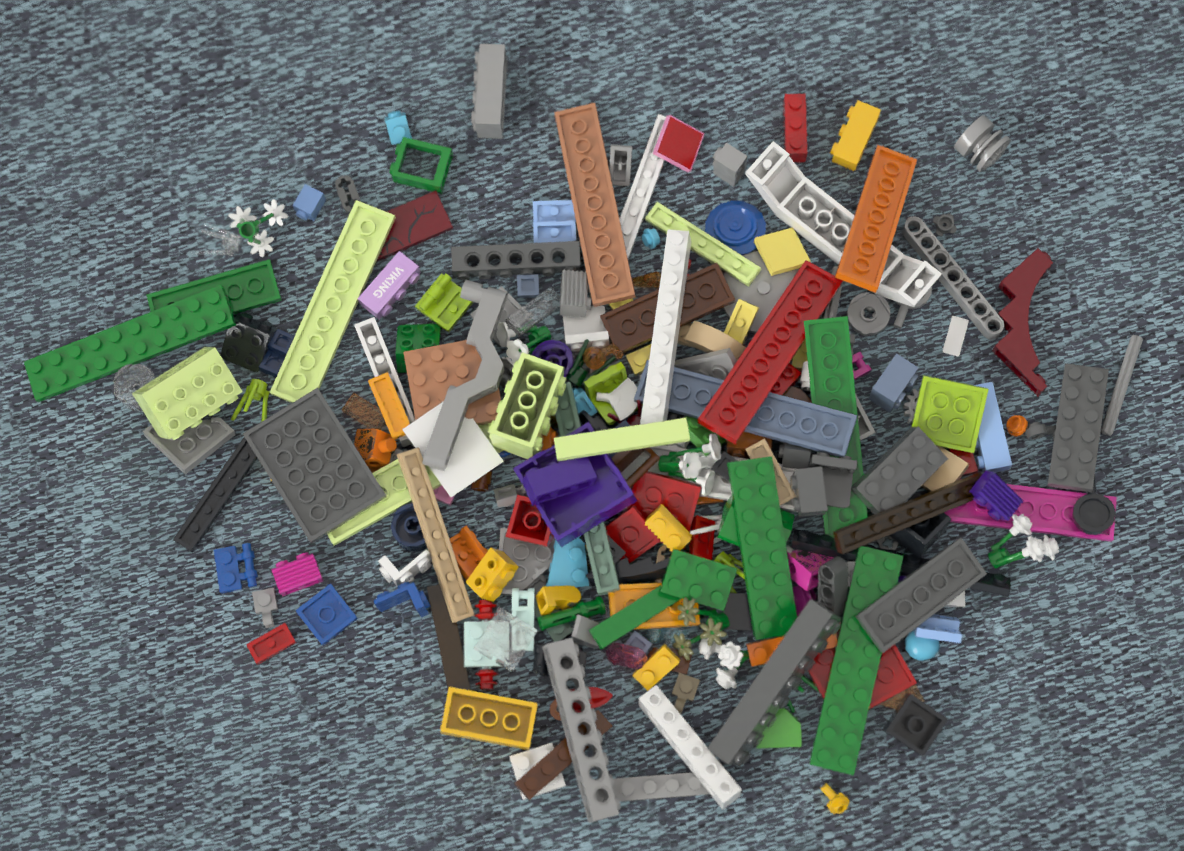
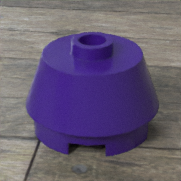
(555, 352)

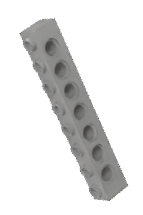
(576, 742)

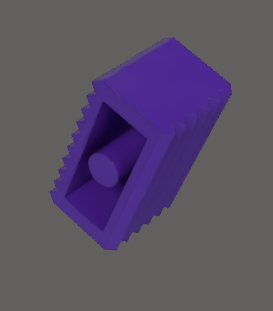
(995, 496)

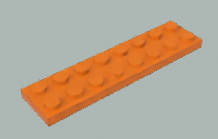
(876, 218)

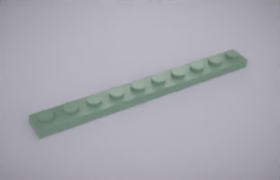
(596, 538)

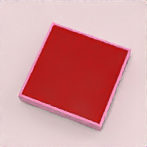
(678, 143)

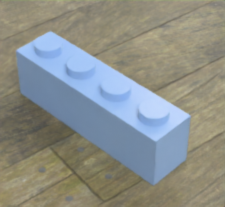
(991, 438)

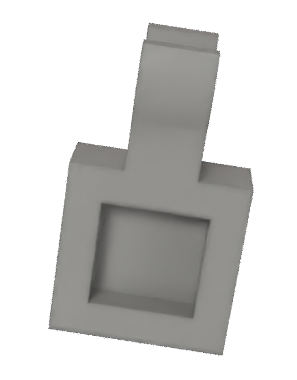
(265, 603)

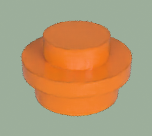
(1016, 425)

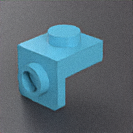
(397, 126)

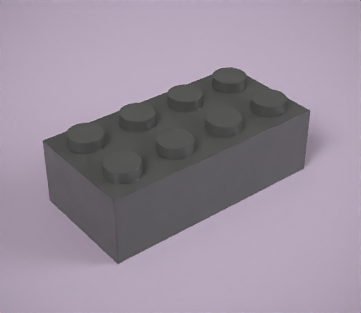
(899, 471)

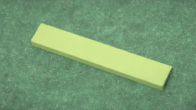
(705, 245)
(621, 439)

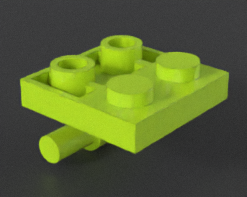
(443, 303)

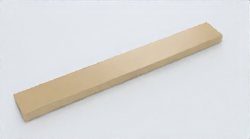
(435, 535)

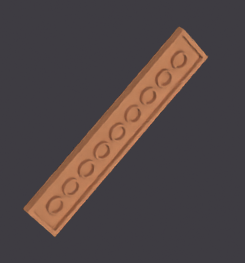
(594, 205)

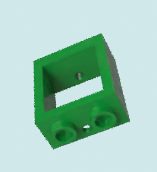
(418, 182)

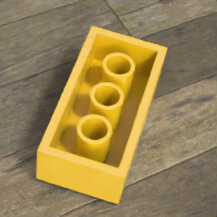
(488, 718)

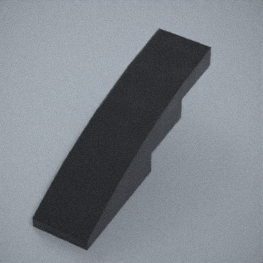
(636, 573)

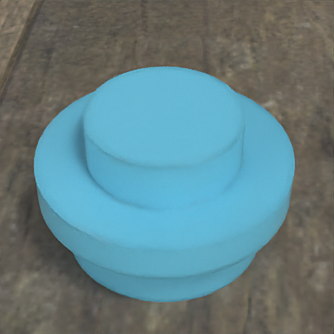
(650, 238)

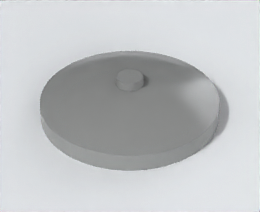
(762, 292)

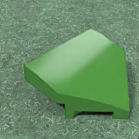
(783, 733)

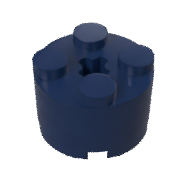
(403, 532)

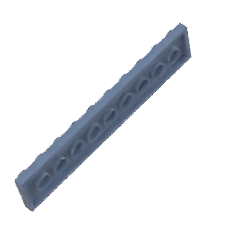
(777, 419)

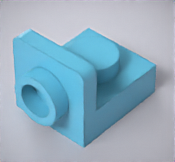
(583, 401)

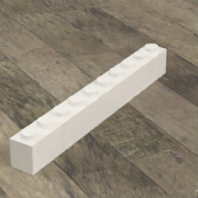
(666, 327)

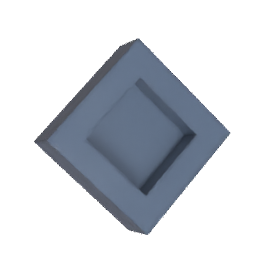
(528, 286)
(639, 641)

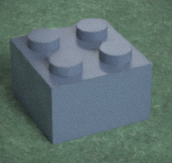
(893, 383)

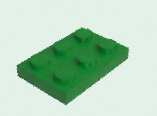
(698, 579)

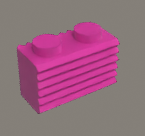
(297, 574)

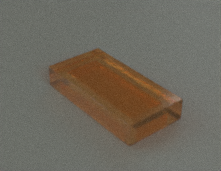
(364, 412)

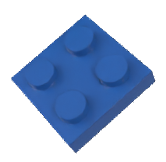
(326, 614)

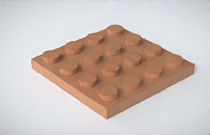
(436, 368)

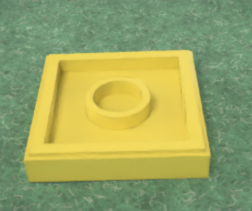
(781, 251)

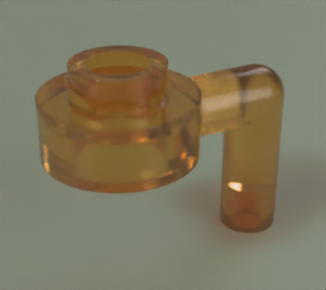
(601, 354)

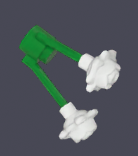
(1035, 547)

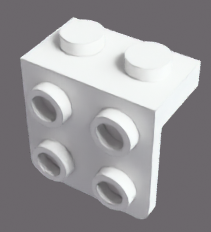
(588, 327)
(419, 564)

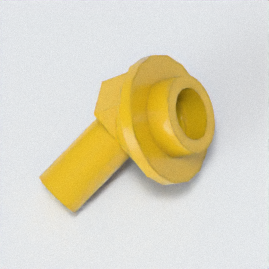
(837, 803)

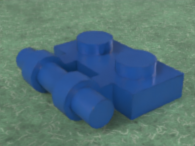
(228, 568)

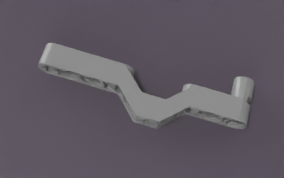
(487, 380)

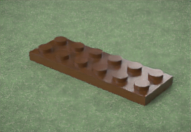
(634, 322)

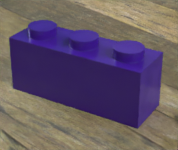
(558, 479)

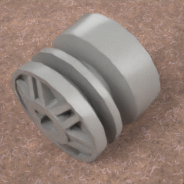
(978, 140)

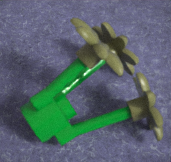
(712, 628)

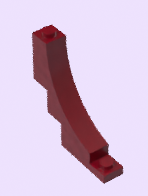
(1016, 347)

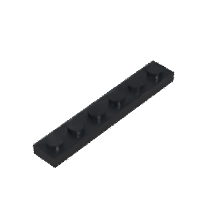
(216, 496)

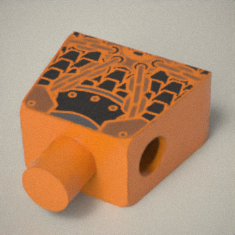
(374, 447)

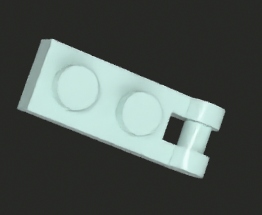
(524, 613)

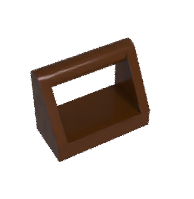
(625, 458)

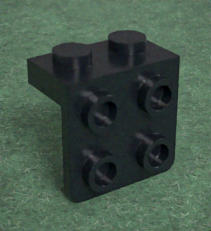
(247, 341)

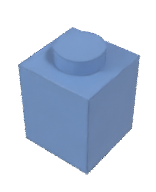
(309, 203)

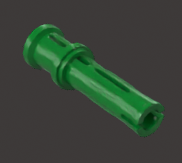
(582, 608)

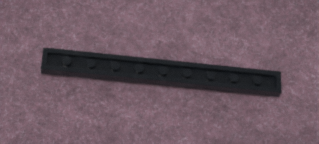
(826, 545)

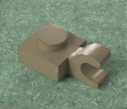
(684, 689)

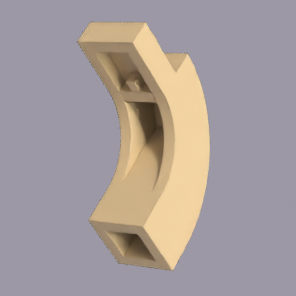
(708, 339)

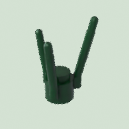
(577, 374)

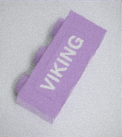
(389, 285)

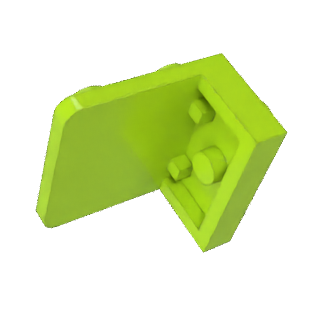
(605, 383)

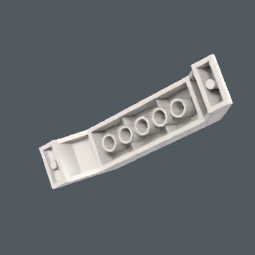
(828, 223)

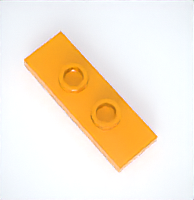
(389, 404)

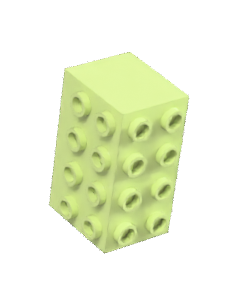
(187, 393)
(527, 406)

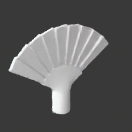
(621, 399)

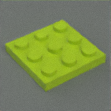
(950, 412)

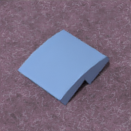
(554, 221)
(940, 628)

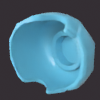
(921, 648)

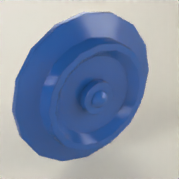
(736, 225)

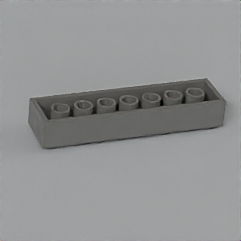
(775, 683)

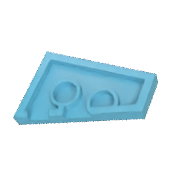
(568, 565)

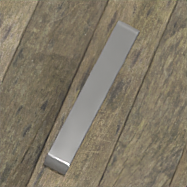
(952, 268)

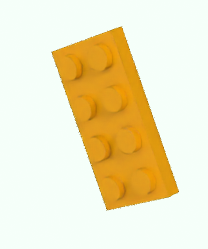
(631, 592)

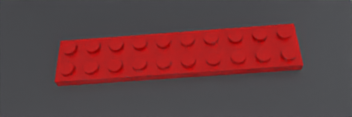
(769, 353)

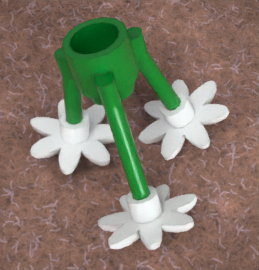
(249, 228)

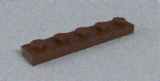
(554, 762)

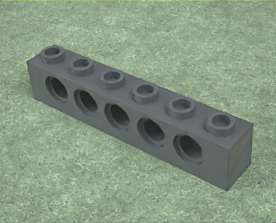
(507, 252)

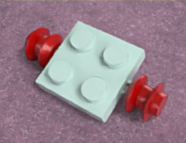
(472, 634)

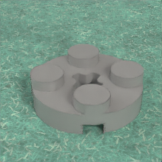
(872, 303)

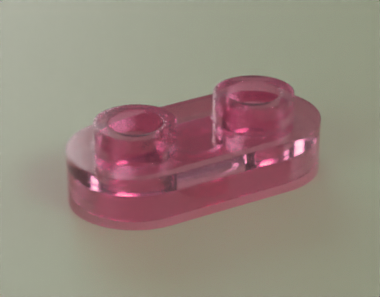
(626, 656)

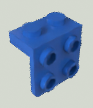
(404, 592)

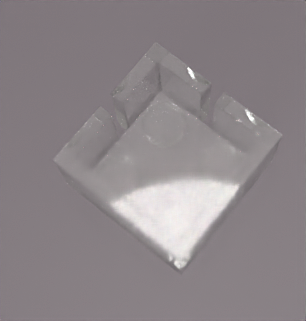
(505, 639)

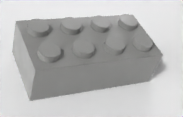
(489, 91)

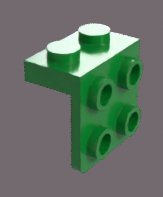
(412, 338)

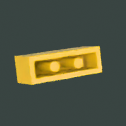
(855, 135)

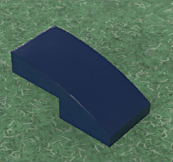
(276, 353)

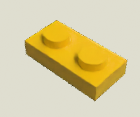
(656, 667)

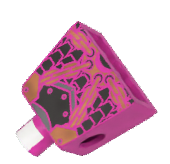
(805, 567)

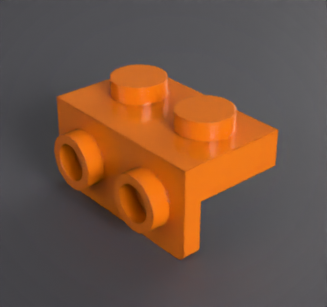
(467, 551)

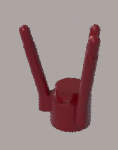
(633, 420)

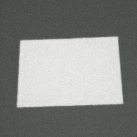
(470, 457)

